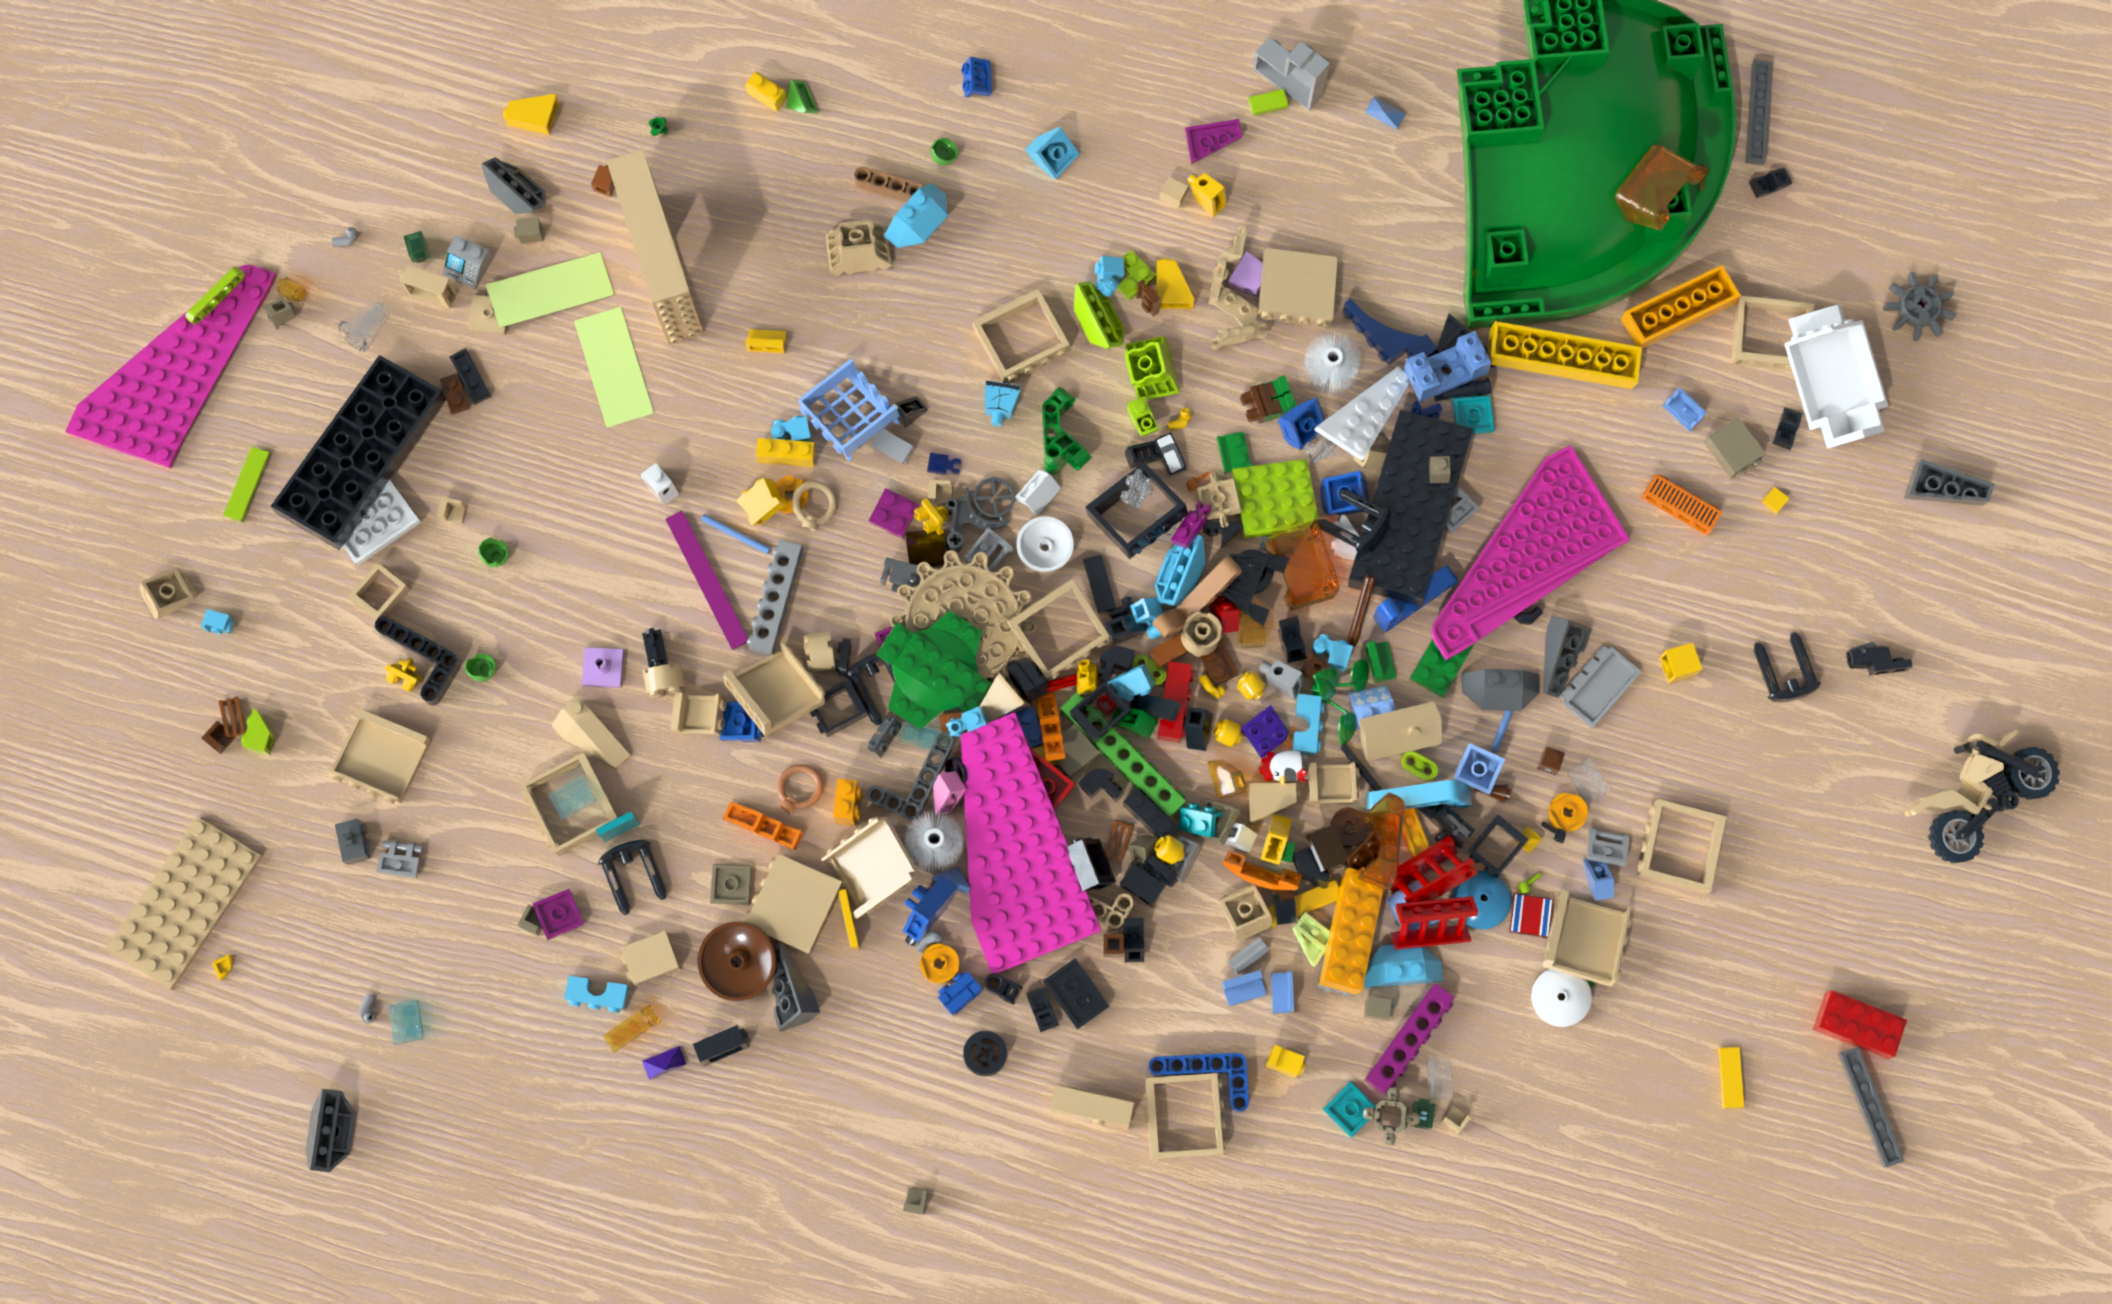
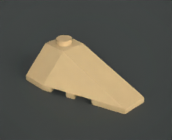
(583, 729)

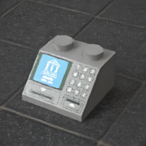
(466, 262)

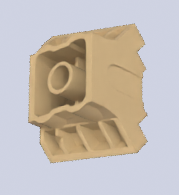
(857, 248)

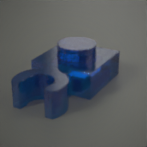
(940, 464)

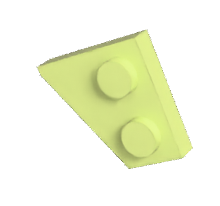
(1312, 937)

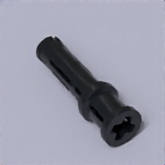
(1472, 389)

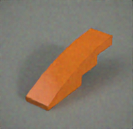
(1050, 727)
(763, 825)

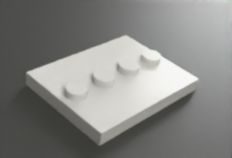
(381, 525)

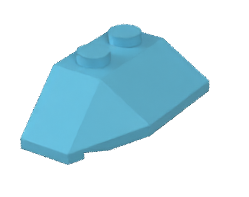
(918, 217)
(1180, 572)
(1402, 967)

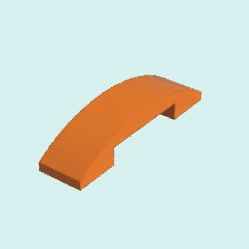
(1259, 876)

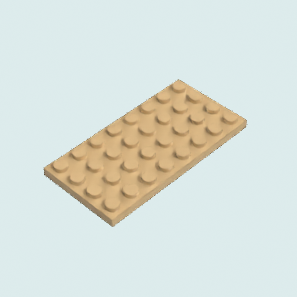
(184, 903)

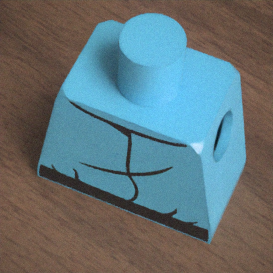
(1000, 401)

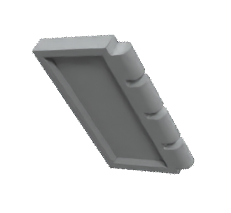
(1601, 686)

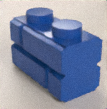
(959, 993)

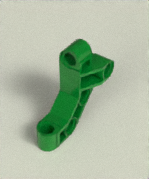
(1061, 447)

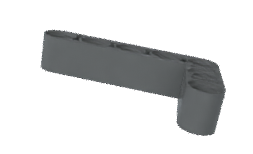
(911, 800)

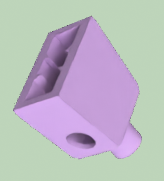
(1247, 275)

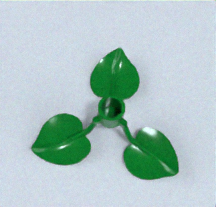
(1325, 688)

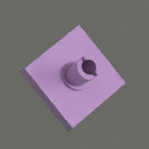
(602, 667)

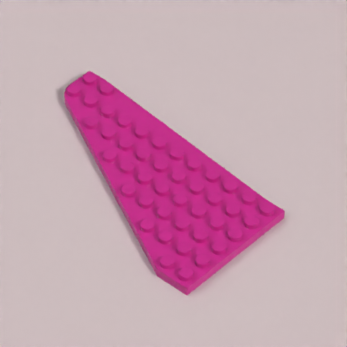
(163, 387)
(1542, 542)

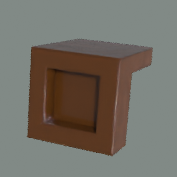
(216, 737)

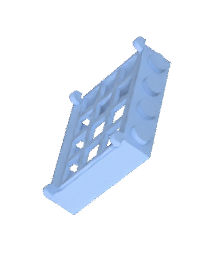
(871, 394)

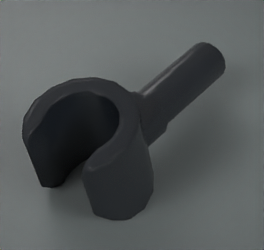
(1559, 834)
(1442, 835)

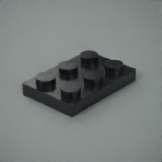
(1076, 993)

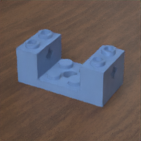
(1466, 361)

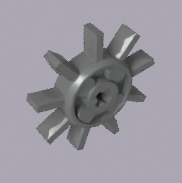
(1920, 306)

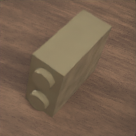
(1735, 448)

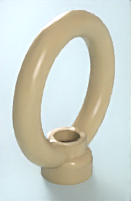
(810, 522)

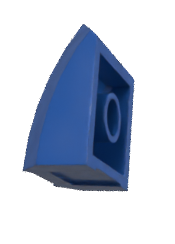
(1300, 423)
(1330, 488)

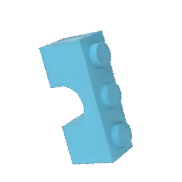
(1309, 708)
(579, 993)

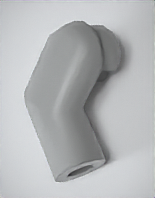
(347, 240)
(930, 937)
(365, 1009)

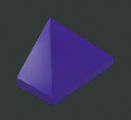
(664, 1062)

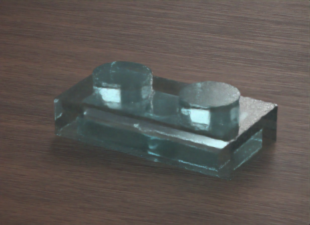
(917, 737)

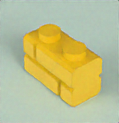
(766, 91)

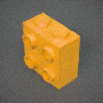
(846, 802)

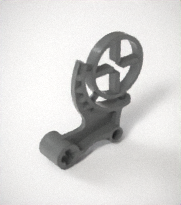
(964, 514)

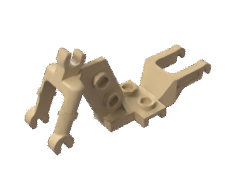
(1230, 301)

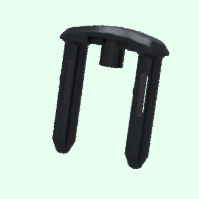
(1373, 530)
(853, 674)
(1794, 691)
(624, 852)

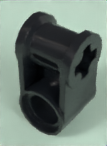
(1004, 988)

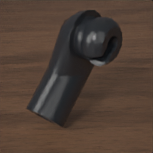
(1121, 610)
(1529, 618)

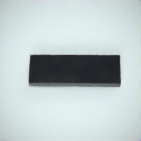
(470, 376)
(1099, 584)
(1156, 707)

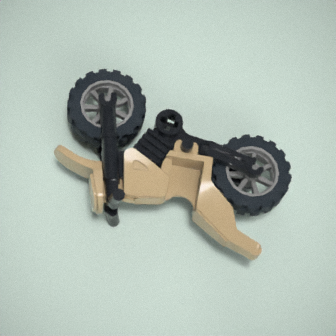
(1985, 792)

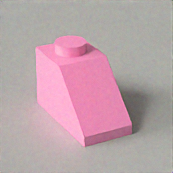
(947, 792)

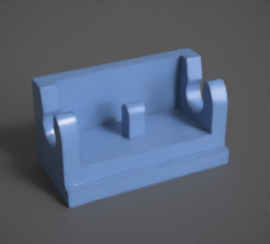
(1684, 409)

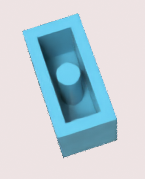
(1133, 682)

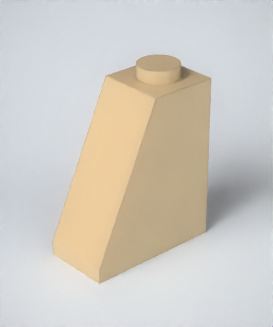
(1270, 799)

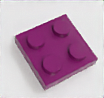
(893, 513)
(558, 914)

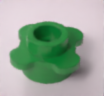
(655, 122)

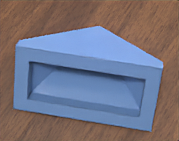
(1385, 113)
(956, 876)

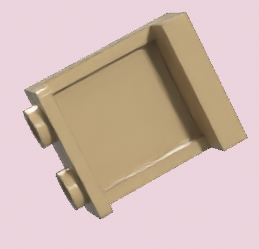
(698, 714)
(1332, 784)
(649, 958)

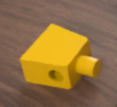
(1208, 193)

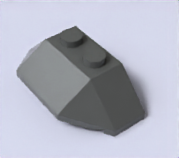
(513, 186)
(1500, 688)
(329, 1131)

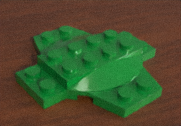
(934, 669)

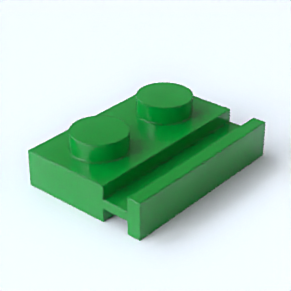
(1233, 451)

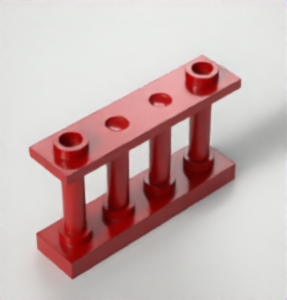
(1428, 860)
(1430, 911)

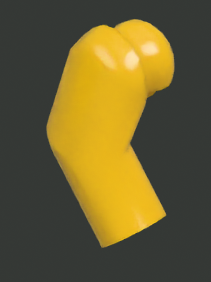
(1182, 421)
(1210, 688)

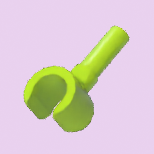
(1524, 886)

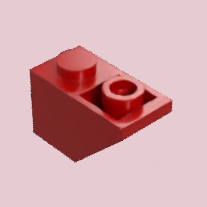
(1226, 613)

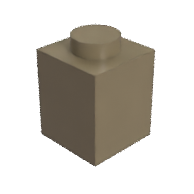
(528, 230)
(1439, 469)
(1378, 1008)

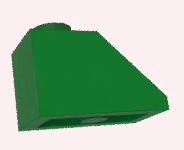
(1137, 722)

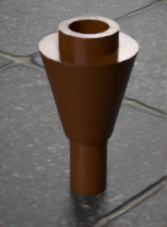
(1499, 792)

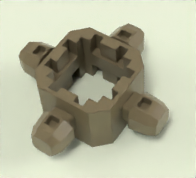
(1412, 1118)

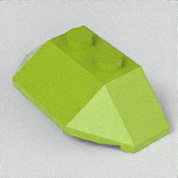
(1097, 316)

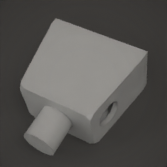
(1283, 678)

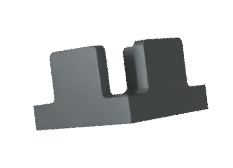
(900, 574)

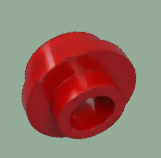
(1103, 699)

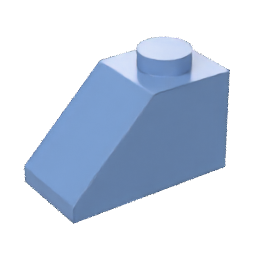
(1599, 879)

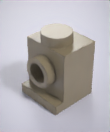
(279, 312)

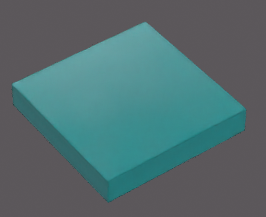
(1474, 413)
(617, 826)
(1348, 1108)

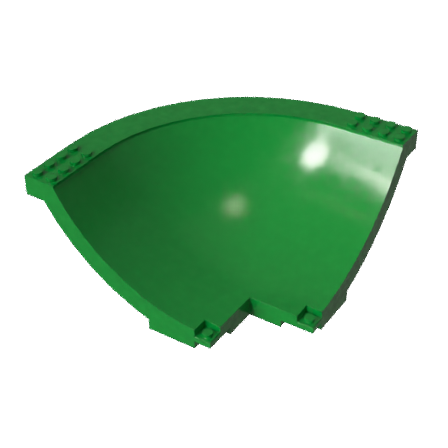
(1562, 135)

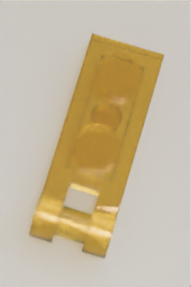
(631, 1028)

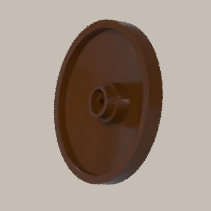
(737, 961)

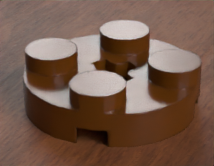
(1354, 817)

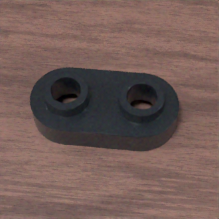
(843, 664)
(1156, 867)

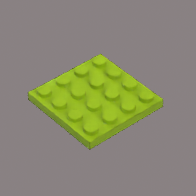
(1274, 497)

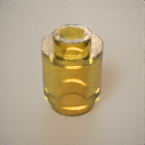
(291, 290)

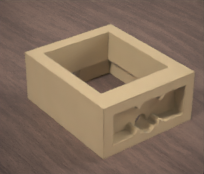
(428, 286)
(391, 603)

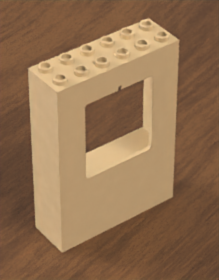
(654, 246)

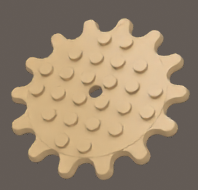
(976, 596)

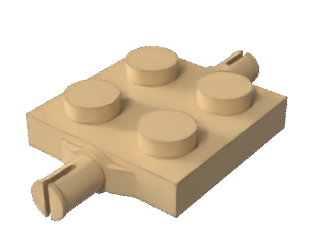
(1221, 497)

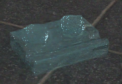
(572, 797)
(406, 1022)

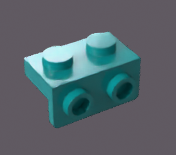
(1198, 819)

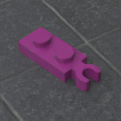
(1191, 525)

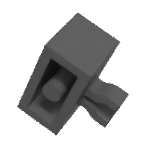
(353, 841)

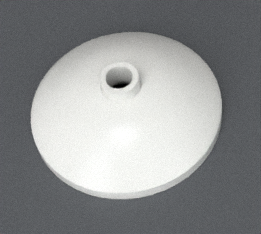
(1040, 533)
(1558, 1012)

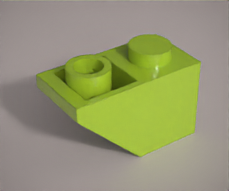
(1142, 416)
(258, 734)

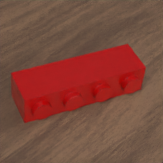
(1176, 690)

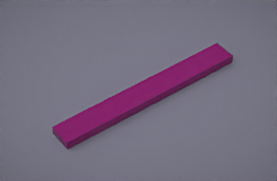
(707, 580)

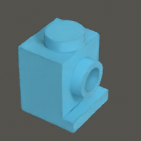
(217, 622)

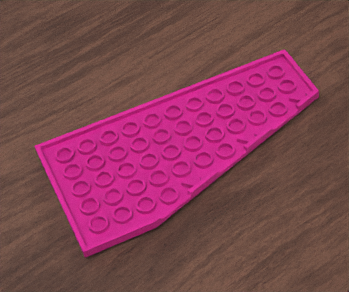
(1018, 857)

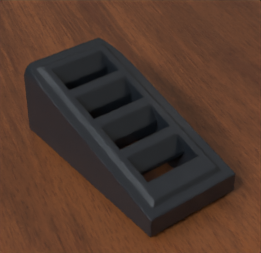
(1136, 461)

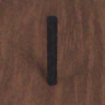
(1362, 770)

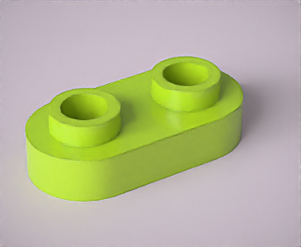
(1151, 667)
(1420, 764)

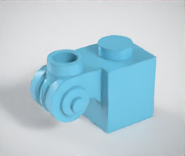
(1109, 274)
(796, 428)
(1146, 612)
(1338, 651)
(970, 721)

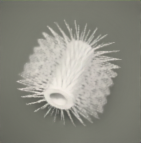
(1332, 363)
(936, 850)

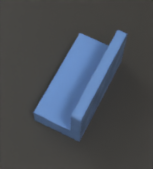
(1244, 988)
(1282, 992)

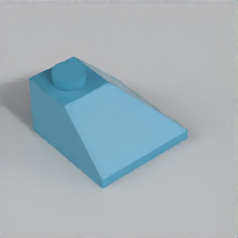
(1052, 152)

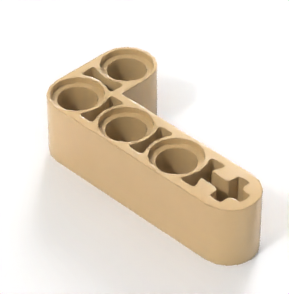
(1115, 910)

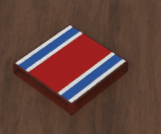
(1531, 915)

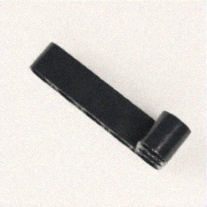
(425, 652)

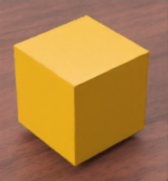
(1680, 663)

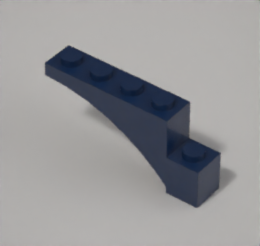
(1387, 341)

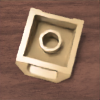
(167, 592)
(1246, 912)

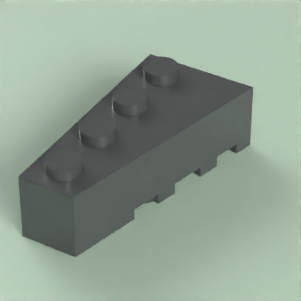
(1943, 484)

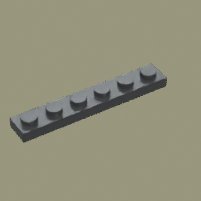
(1758, 112)
(1871, 1107)

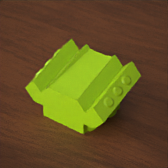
(1151, 368)

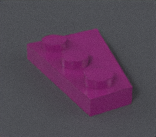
(1211, 137)

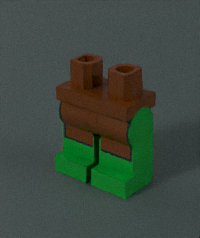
(1268, 400)

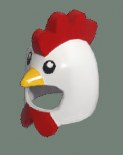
(1283, 767)

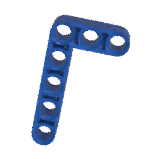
(1393, 612)
(1207, 1068)

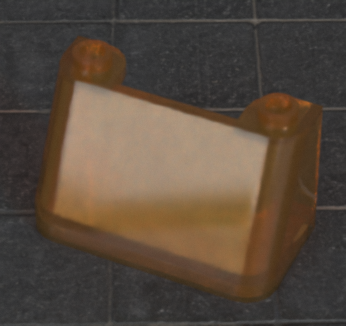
(1654, 185)
(1310, 569)
(1387, 821)

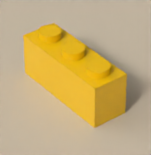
(786, 452)

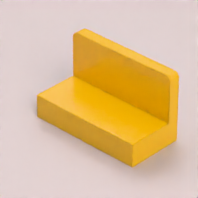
(766, 341)

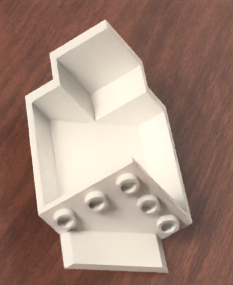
(1836, 375)

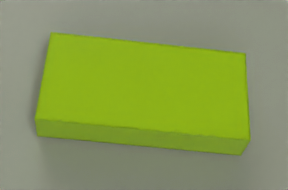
(1268, 102)

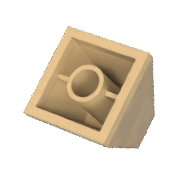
(1003, 699)

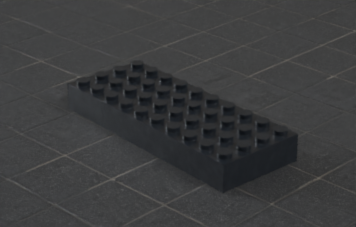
(358, 452)
(1419, 509)

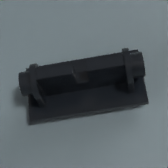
(654, 647)

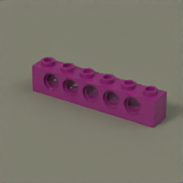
(1435, 995)

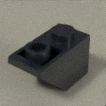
(1123, 628)
(1198, 728)
(1308, 867)

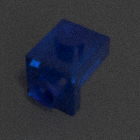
(1432, 411)

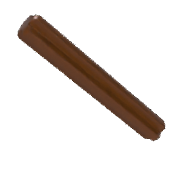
(1361, 609)

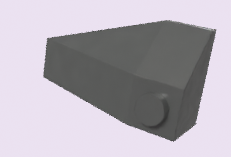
(1562, 646)
(794, 997)

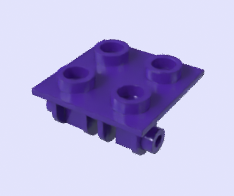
(1265, 731)

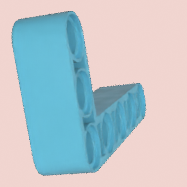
(1442, 792)

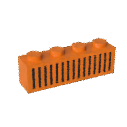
(1681, 504)

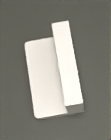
(1038, 491)

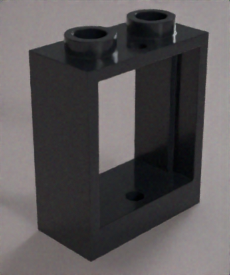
(832, 692)
(1085, 724)
(1511, 831)
(1090, 864)
(721, 1045)

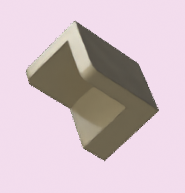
(1142, 848)
(530, 921)
(915, 1201)

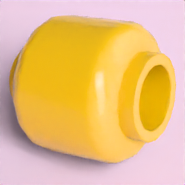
(1251, 685)
(1227, 732)
(1169, 849)

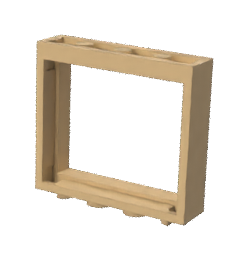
(1007, 311)
(1761, 360)
(1069, 661)
(552, 774)
(1712, 855)
(1218, 1105)

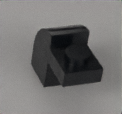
(1291, 639)
(1115, 657)
(1097, 780)
(1133, 939)

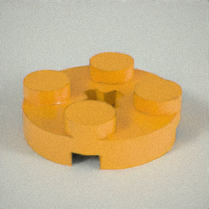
(790, 484)
(1572, 802)
(949, 969)

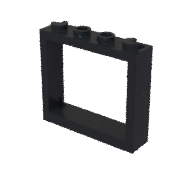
(1149, 535)

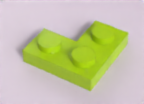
(1136, 272)

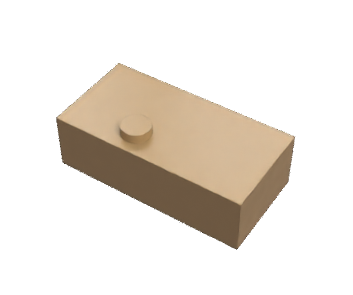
(1400, 731)
(1091, 1107)

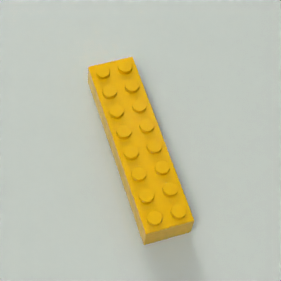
(1564, 355)

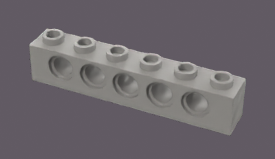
(767, 645)

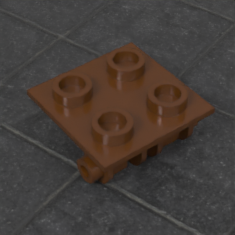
(1364, 853)

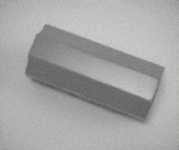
(1248, 956)

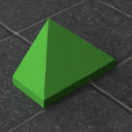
(800, 98)

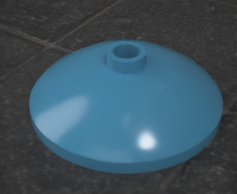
(1498, 899)

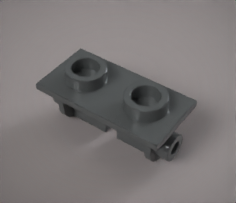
(889, 729)

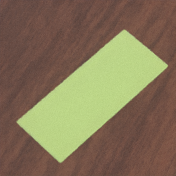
(549, 289)
(613, 367)

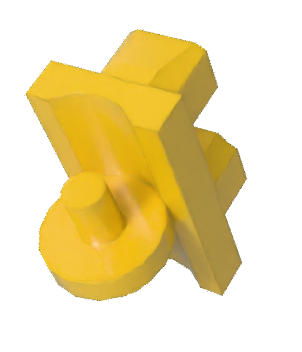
(935, 516)
(396, 671)
(1086, 677)

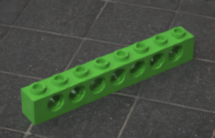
(1124, 766)

